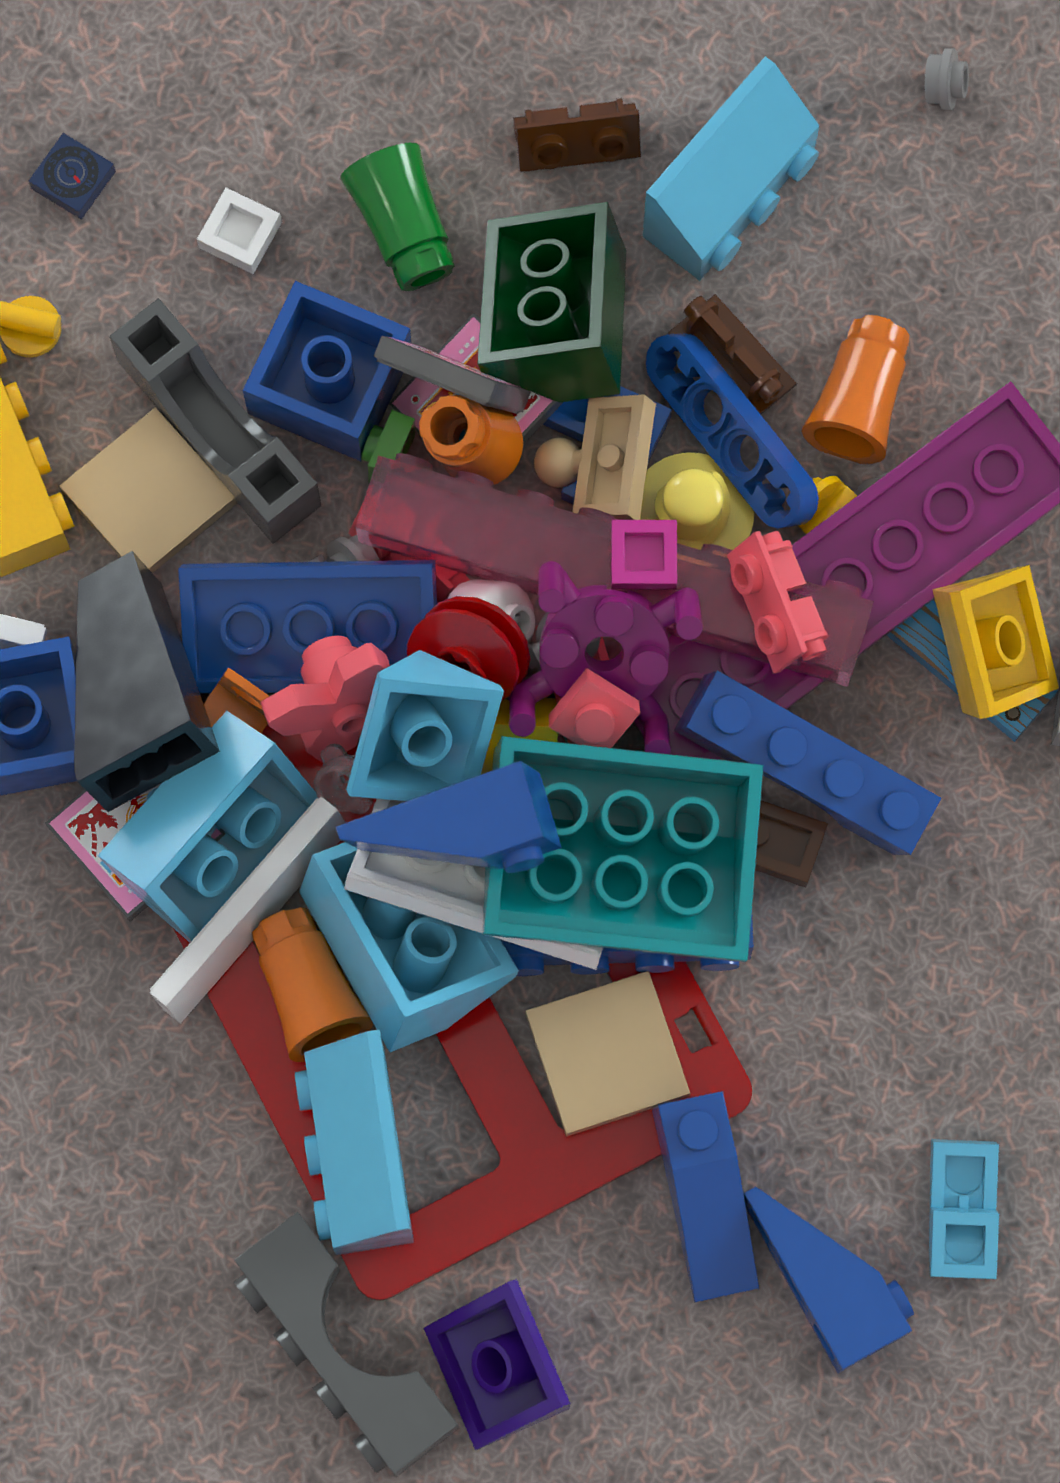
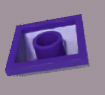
(497, 1365)

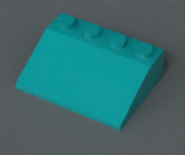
(648, 854)

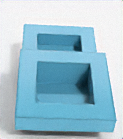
(963, 1209)

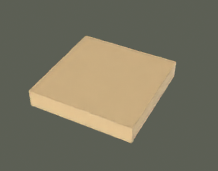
(148, 492)
(607, 1053)

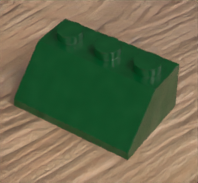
(554, 302)

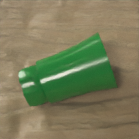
(401, 214)

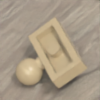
(612, 456)

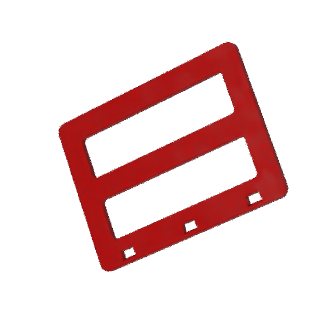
(537, 1164)

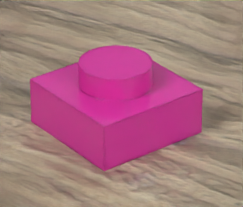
(643, 554)

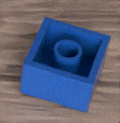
(322, 371)
(37, 715)

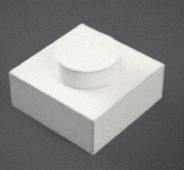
(239, 230)

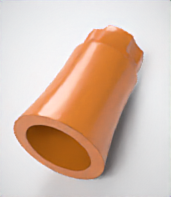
(860, 392)
(489, 446)
(306, 983)

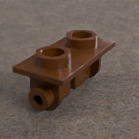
(600, 134)
(737, 351)

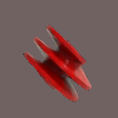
(475, 639)

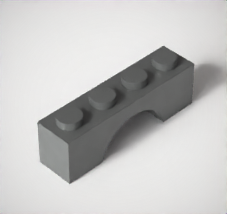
(203, 411)
(396, 1413)

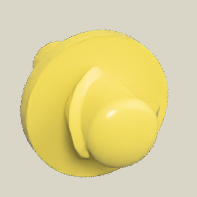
(700, 499)

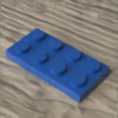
(269, 613)

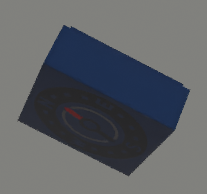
(72, 176)

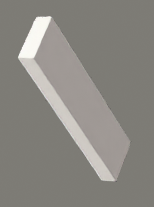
(256, 899)

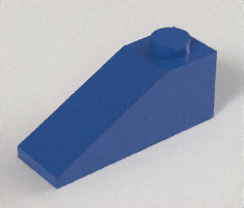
(479, 822)
(707, 1195)
(836, 1290)

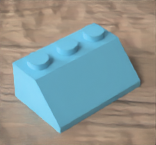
(731, 172)
(168, 845)
(403, 965)
(354, 1145)

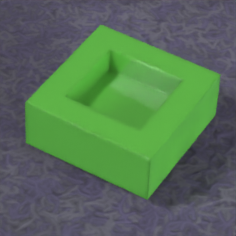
(388, 441)

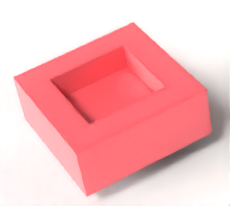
(594, 712)

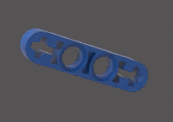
(725, 437)

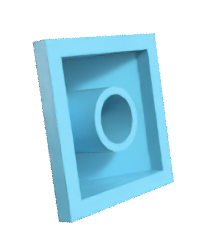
(423, 729)

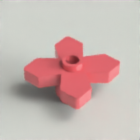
(333, 696)

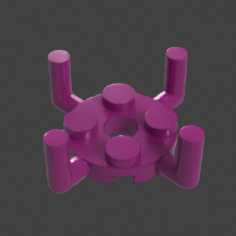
(595, 612)

